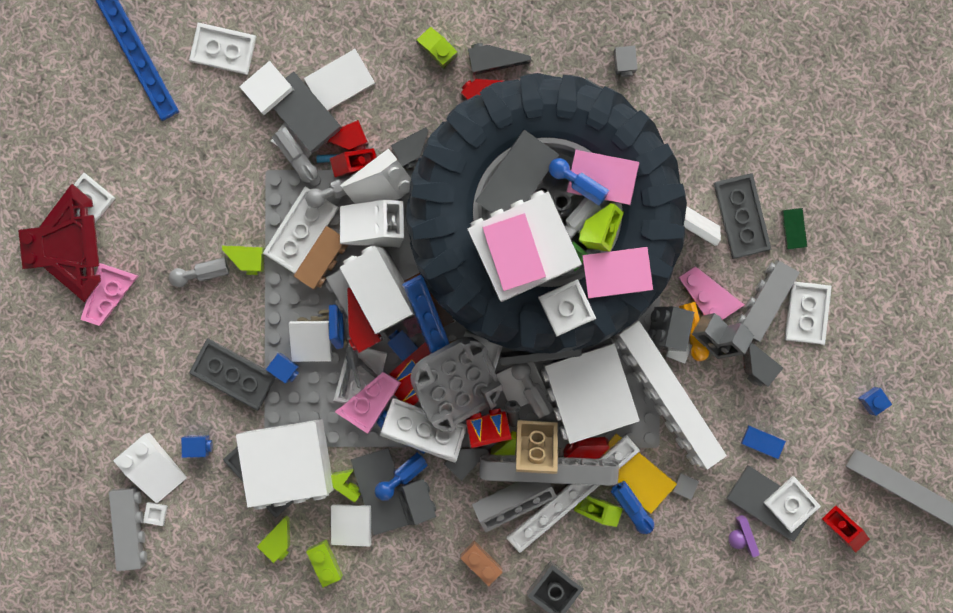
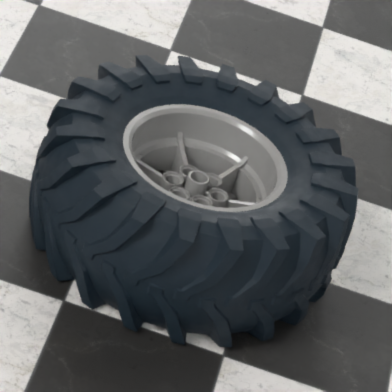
(468, 150)

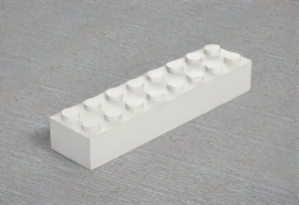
(668, 396)

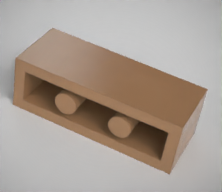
(320, 259)

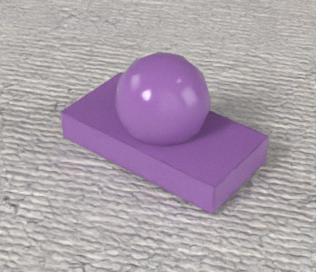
(740, 538)

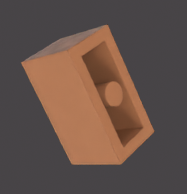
(481, 563)

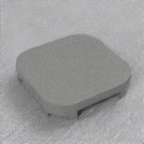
(455, 383)

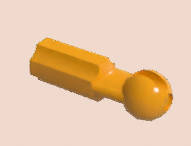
(697, 351)

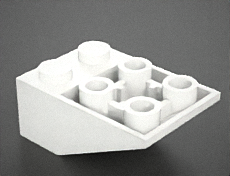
(372, 223)

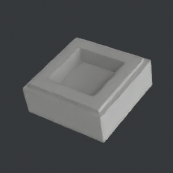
(685, 486)

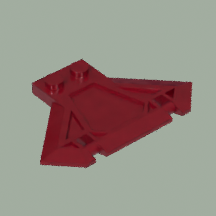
(65, 244)

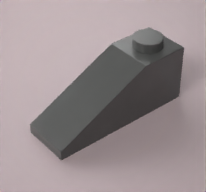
(491, 58)

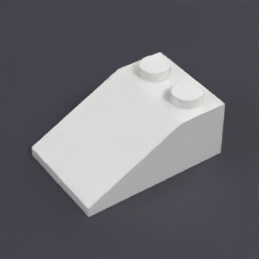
(378, 180)
(150, 468)

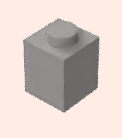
(625, 60)

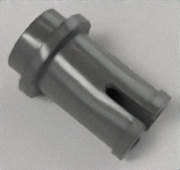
(512, 409)

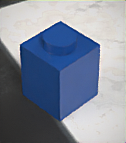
(402, 344)
(283, 368)
(875, 401)
(196, 446)

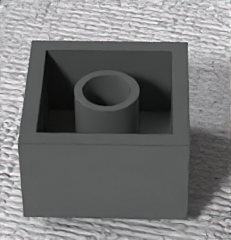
(671, 328)
(554, 589)

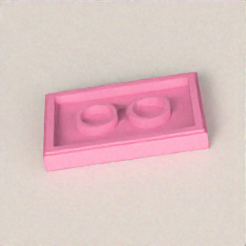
(611, 172)
(514, 252)
(617, 272)

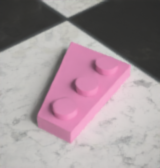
(107, 294)
(708, 294)
(367, 405)

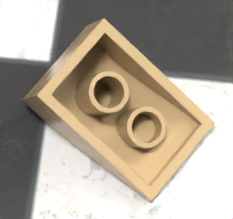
(537, 447)

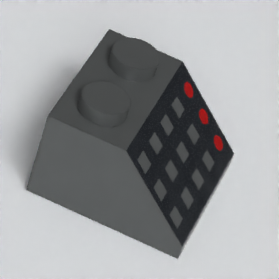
(760, 367)

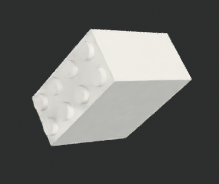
(549, 235)
(378, 287)
(590, 393)
(285, 464)

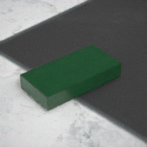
(794, 228)

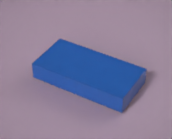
(336, 326)
(763, 442)

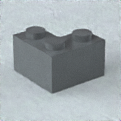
(722, 339)

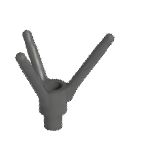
(353, 362)

